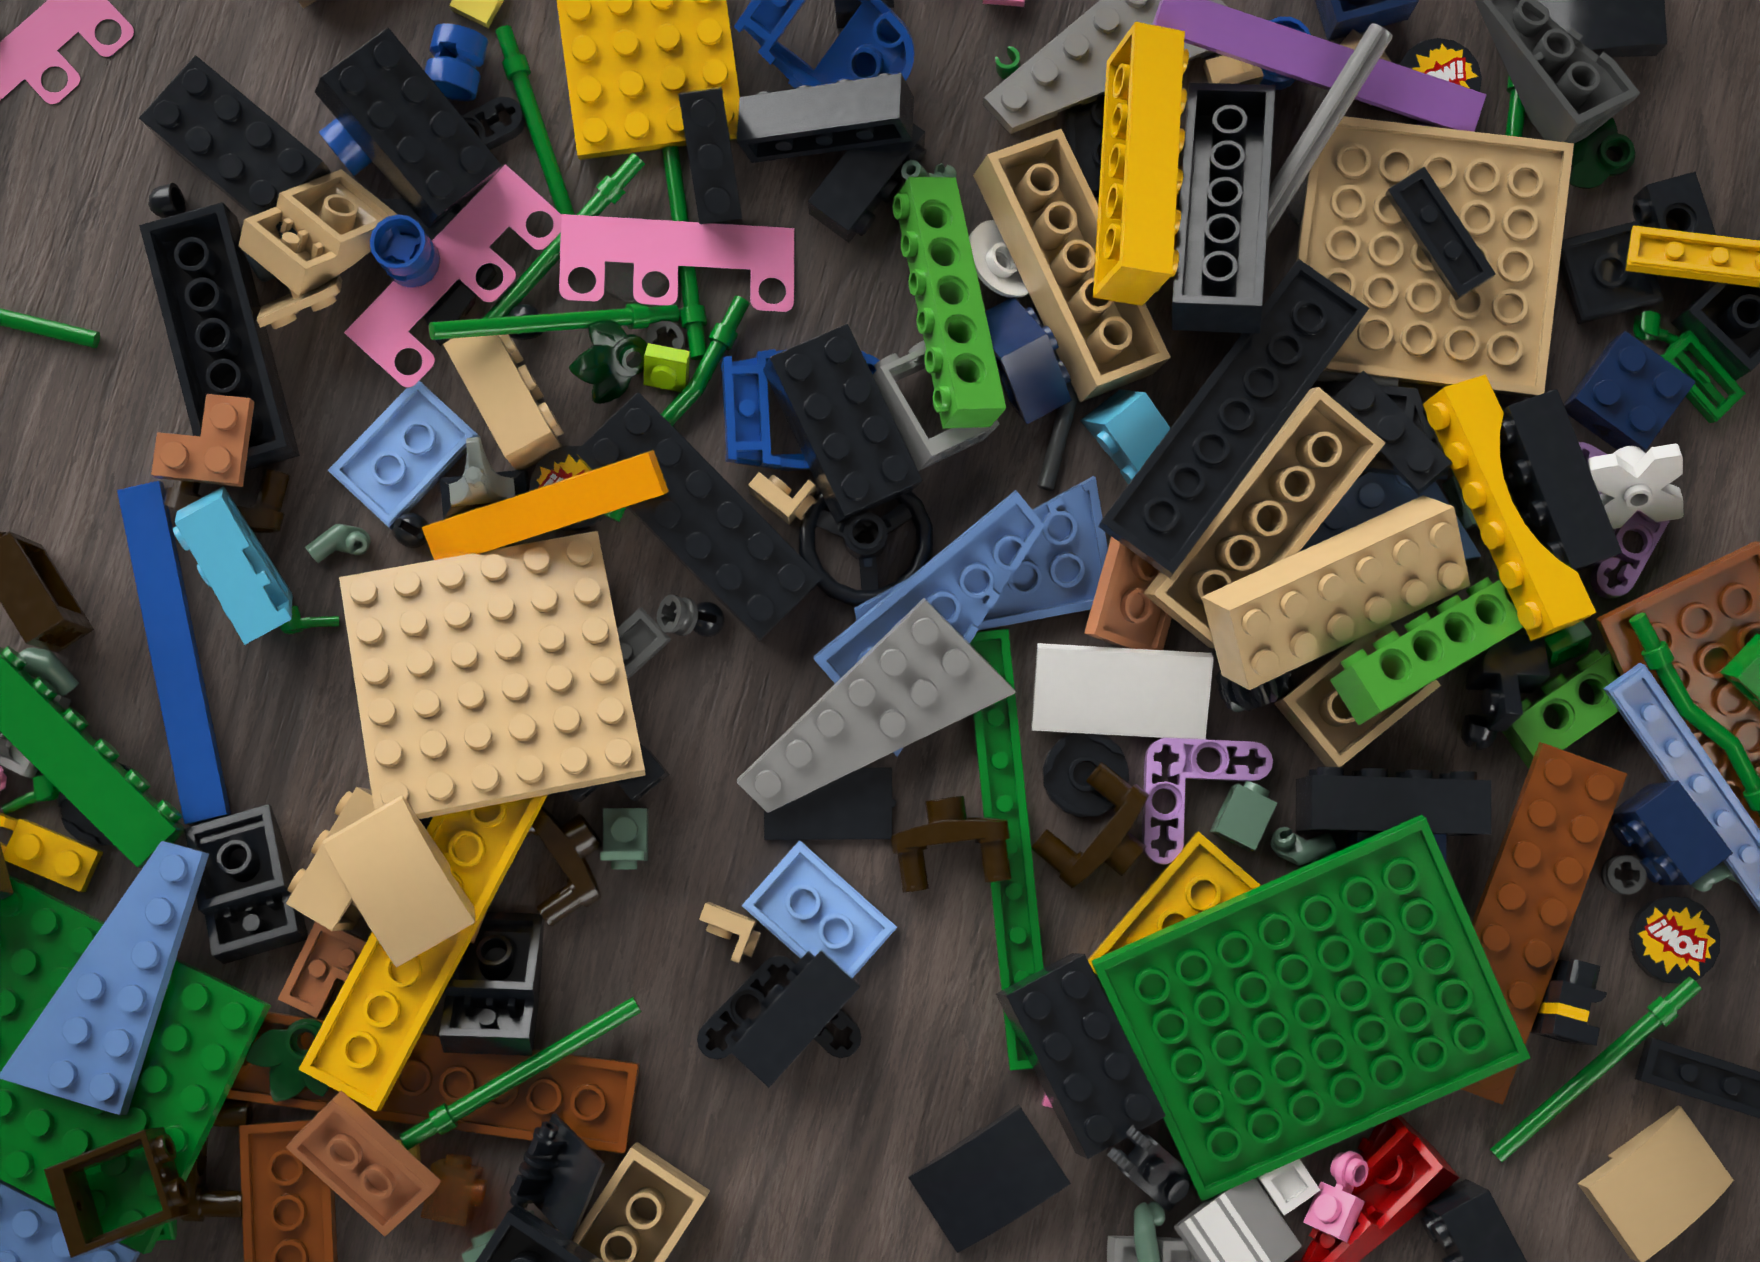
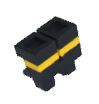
(1568, 1003)

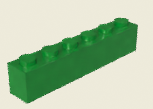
(82, 766)

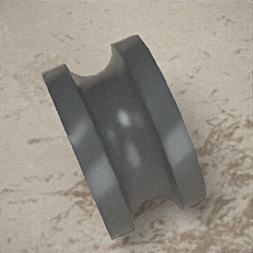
(668, 327)
(677, 615)
(1616, 885)

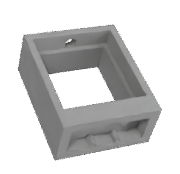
(922, 450)

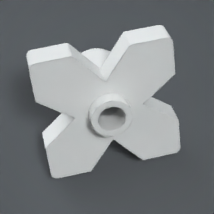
(1640, 482)

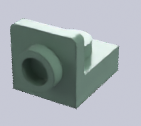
(625, 837)

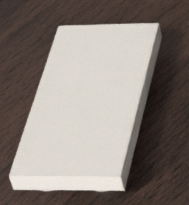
(1121, 691)

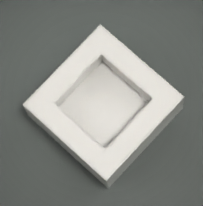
(1289, 1186)

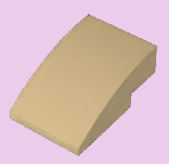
(332, 226)
(399, 881)
(1656, 1185)

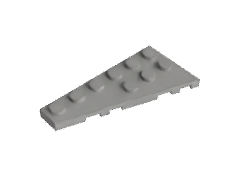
(1071, 65)
(894, 695)

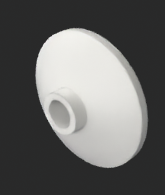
(995, 262)

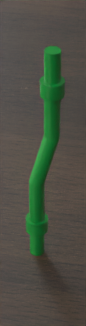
(722, 339)
(1660, 658)

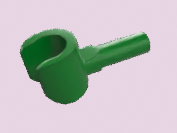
(1005, 71)
(1648, 328)
(298, 623)
(43, 791)

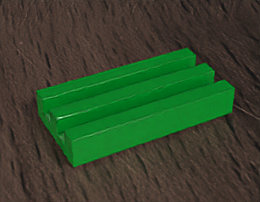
(1714, 368)

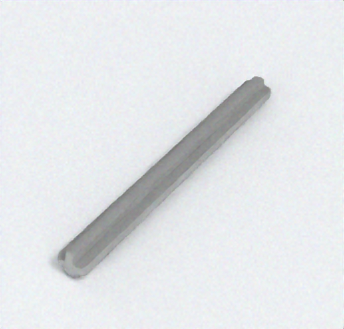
(1325, 121)

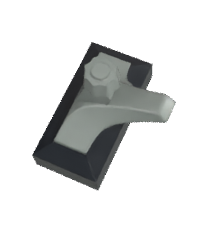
(479, 483)

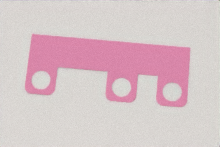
(35, 43)
(670, 244)
(462, 251)

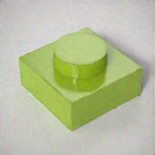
(666, 367)

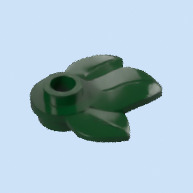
(1590, 160)
(606, 362)
(284, 1055)

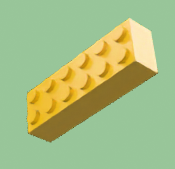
(1140, 165)

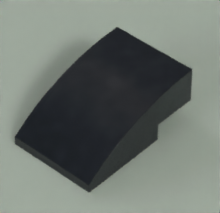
(1614, 26)
(245, 885)
(496, 988)
(989, 1179)

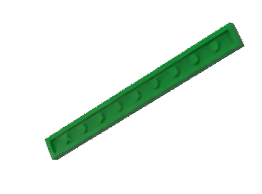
(1005, 798)

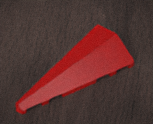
(1400, 1182)

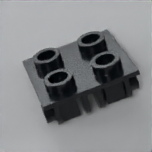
(557, 1175)

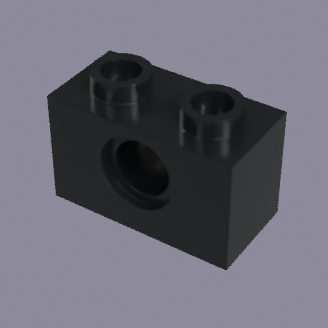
(1676, 199)

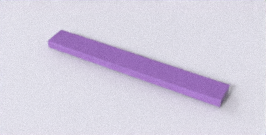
(1320, 62)

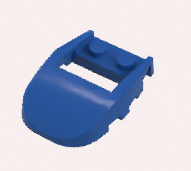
(868, 46)
(748, 414)

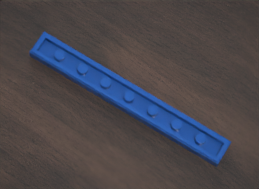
(174, 653)

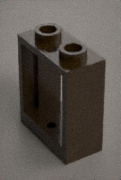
(38, 596)
(76, 1205)

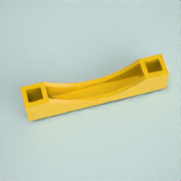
(1541, 586)

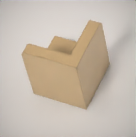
(1231, 71)

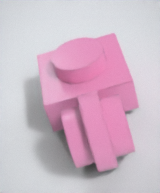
(1335, 1208)

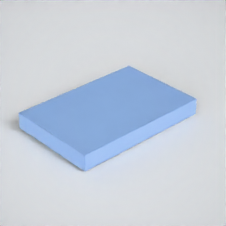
(403, 453)
(818, 911)

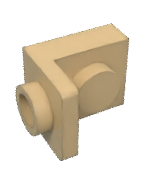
(776, 497)
(725, 923)

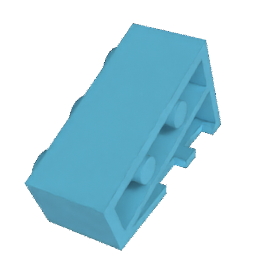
(1127, 429)
(234, 565)

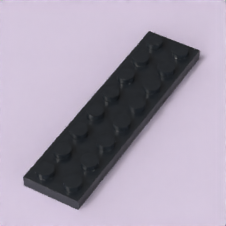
(1233, 419)

